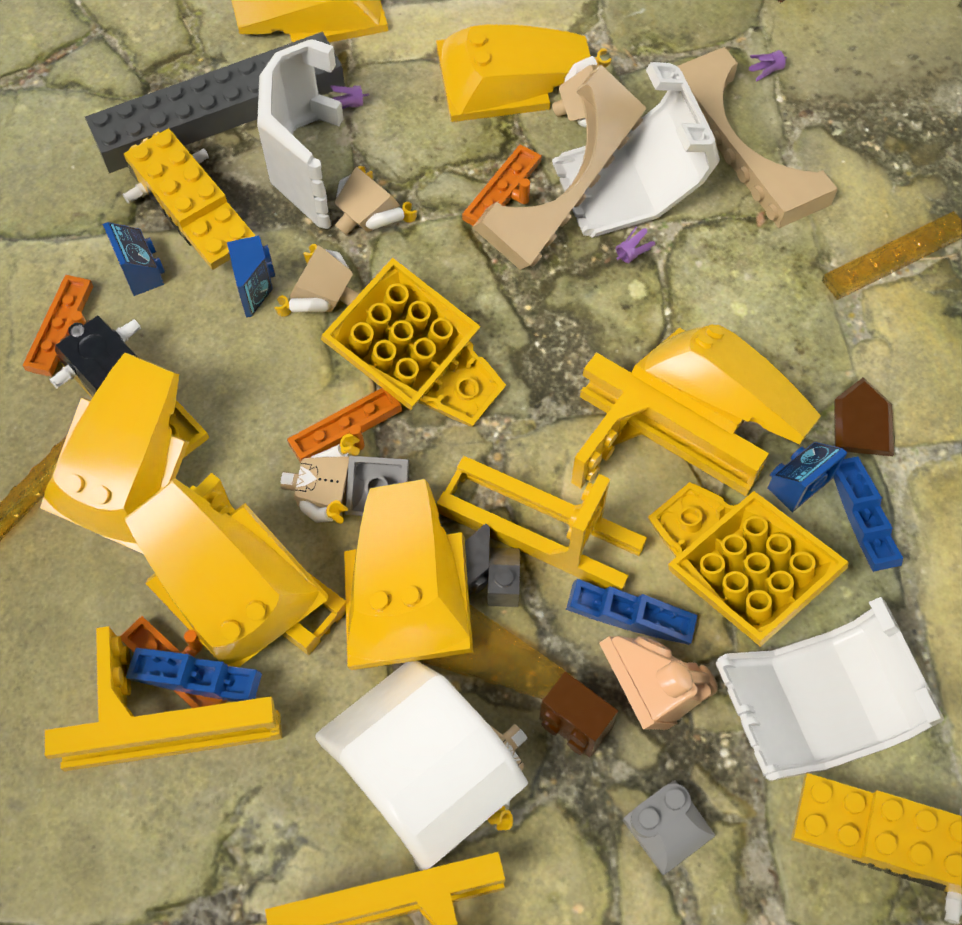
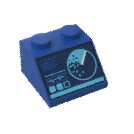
(135, 257)
(252, 271)
(805, 473)

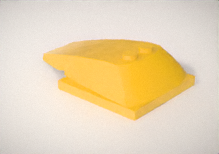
(305, 18)
(505, 68)
(415, 346)
(726, 382)
(117, 450)
(745, 558)
(221, 572)
(405, 582)

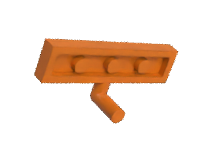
(508, 183)
(63, 312)
(349, 420)
(146, 636)

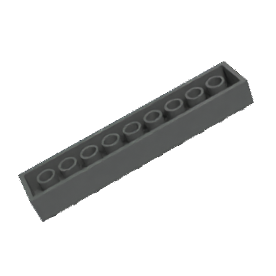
(193, 107)

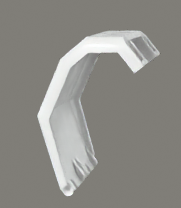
(289, 101)
(655, 168)
(830, 696)
(424, 760)

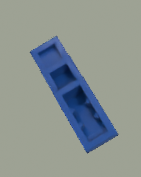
(866, 516)
(632, 613)
(193, 675)

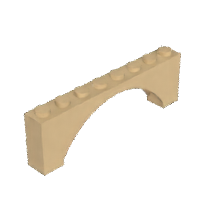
(609, 116)
(780, 190)

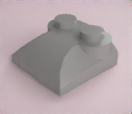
(371, 473)
(668, 827)

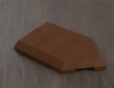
(863, 420)

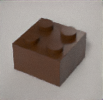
(577, 715)

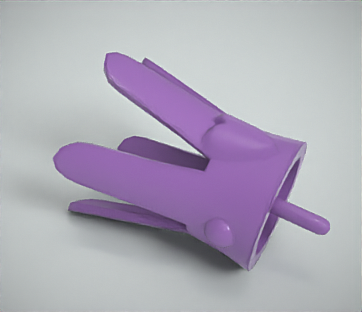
(770, 63)
(352, 98)
(627, 249)

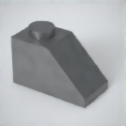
(478, 559)
(504, 577)

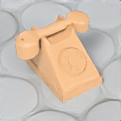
(657, 682)

